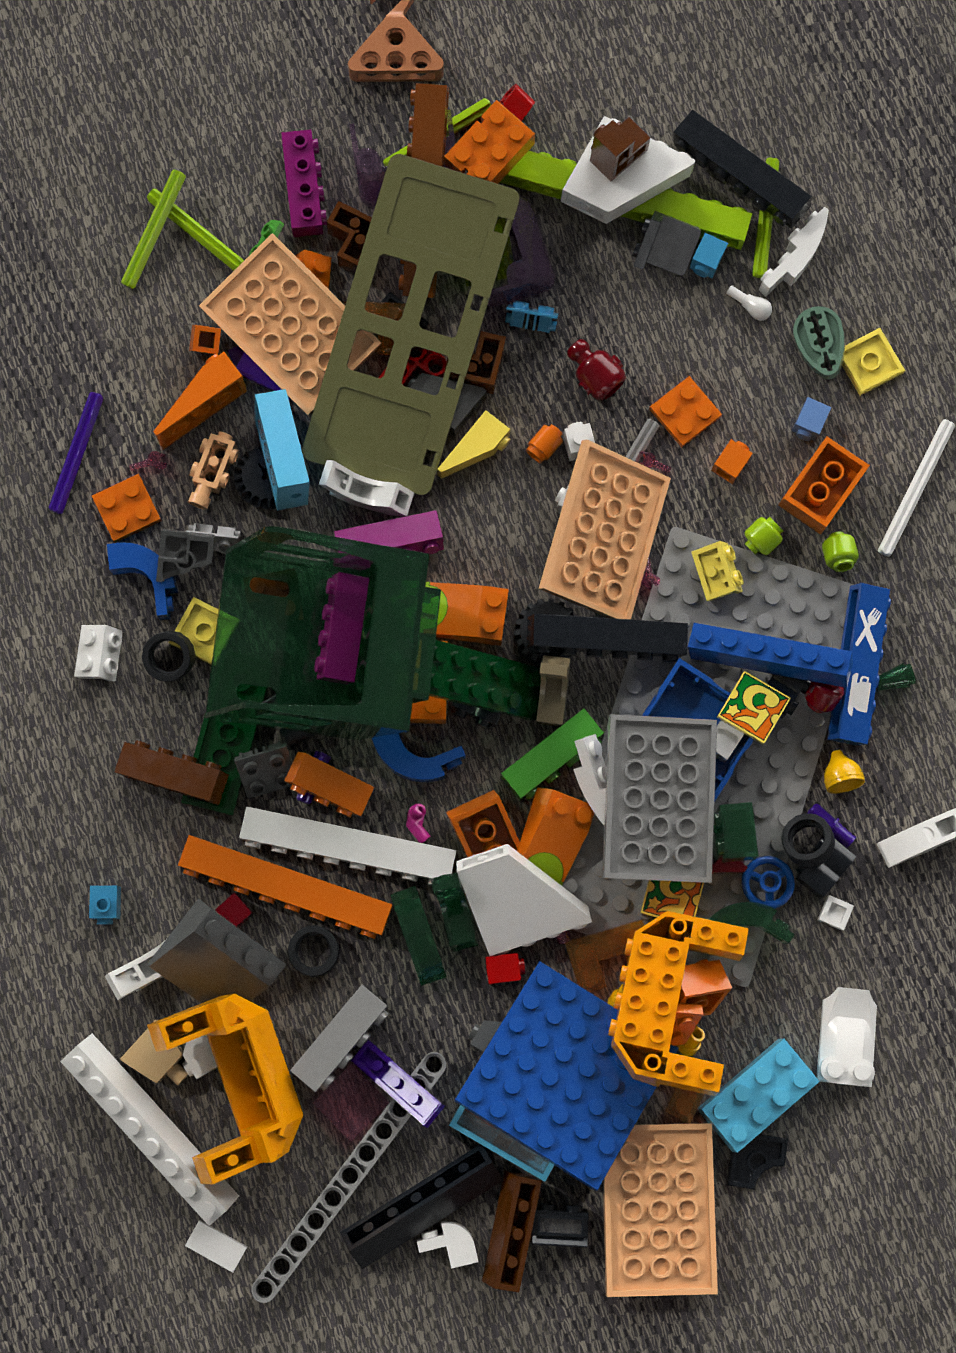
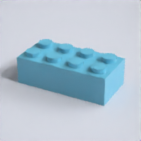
(758, 1095)

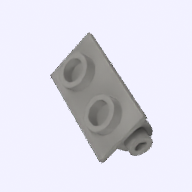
(223, 539)

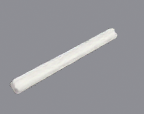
(916, 488)

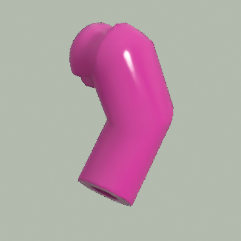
(415, 822)

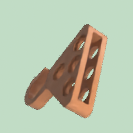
(383, 54)

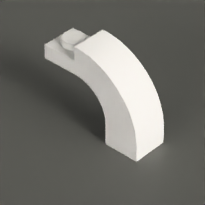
(364, 492)
(133, 975)

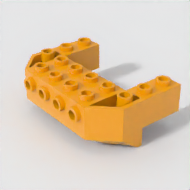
(652, 995)
(252, 1077)

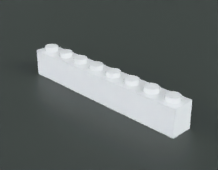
(345, 845)
(147, 1126)

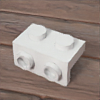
(98, 652)

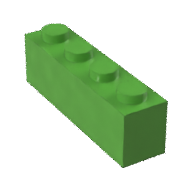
(550, 756)

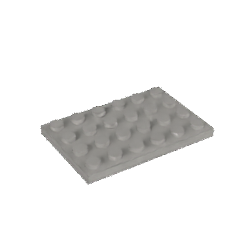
(659, 798)

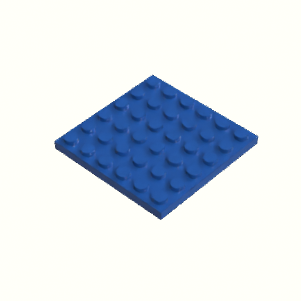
(557, 1078)

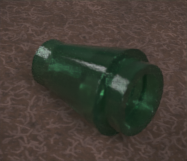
(897, 678)

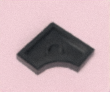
(754, 1159)

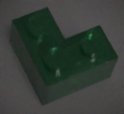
(735, 832)

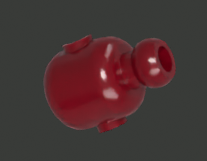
(597, 371)

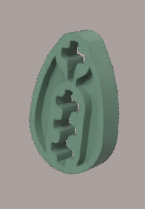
(832, 332)

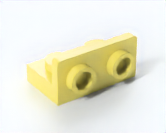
(717, 570)

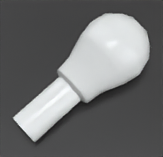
(756, 306)

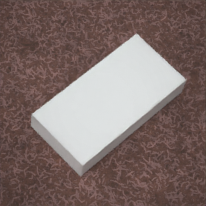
(216, 1246)

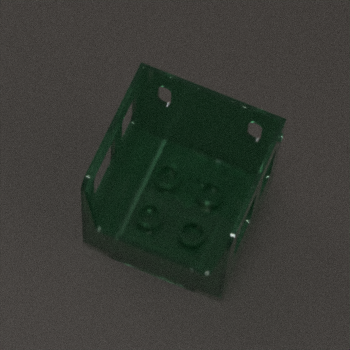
(276, 638)

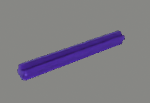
(76, 453)

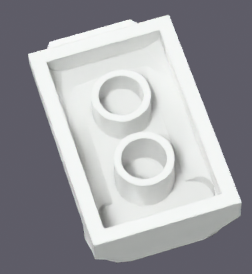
(847, 1038)

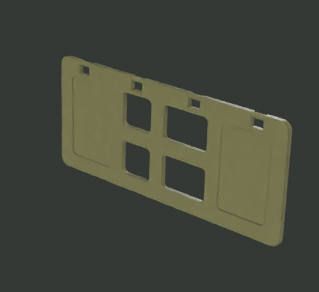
(443, 226)

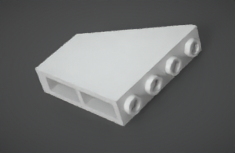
(645, 178)
(517, 900)

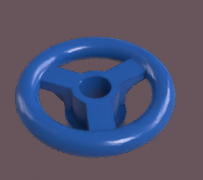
(775, 876)

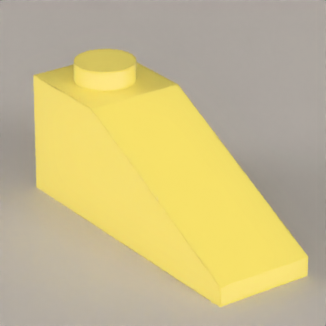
(478, 444)

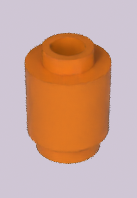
(544, 443)

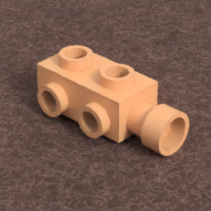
(209, 465)

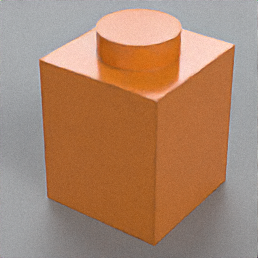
(205, 339)
(732, 461)

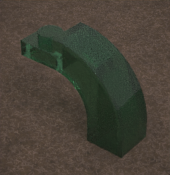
(455, 912)
(754, 915)
(418, 935)

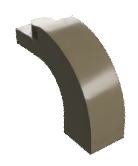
(553, 690)

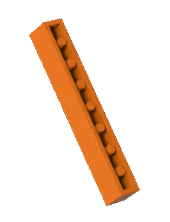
(285, 885)

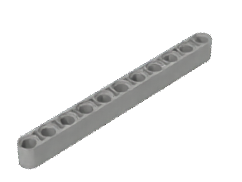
(344, 1188)

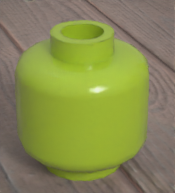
(763, 536)
(840, 551)

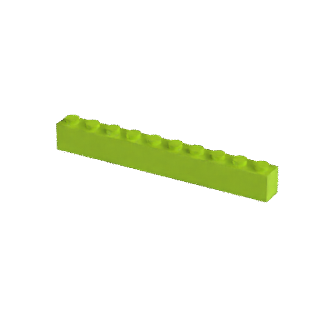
(549, 175)

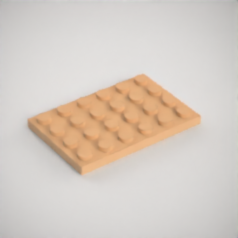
(284, 320)
(604, 532)
(661, 1213)

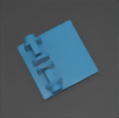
(519, 309)

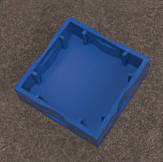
(696, 696)

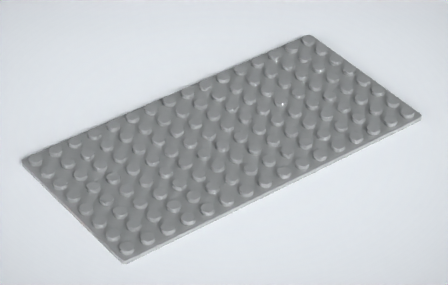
(774, 776)

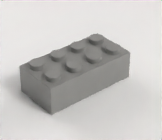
(339, 1038)

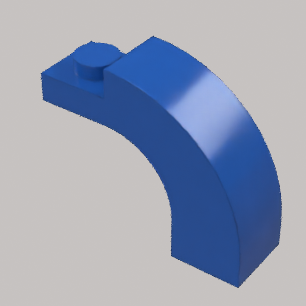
(138, 559)
(412, 767)

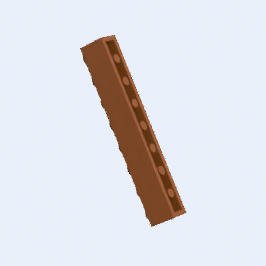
(428, 145)

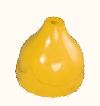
(842, 774)

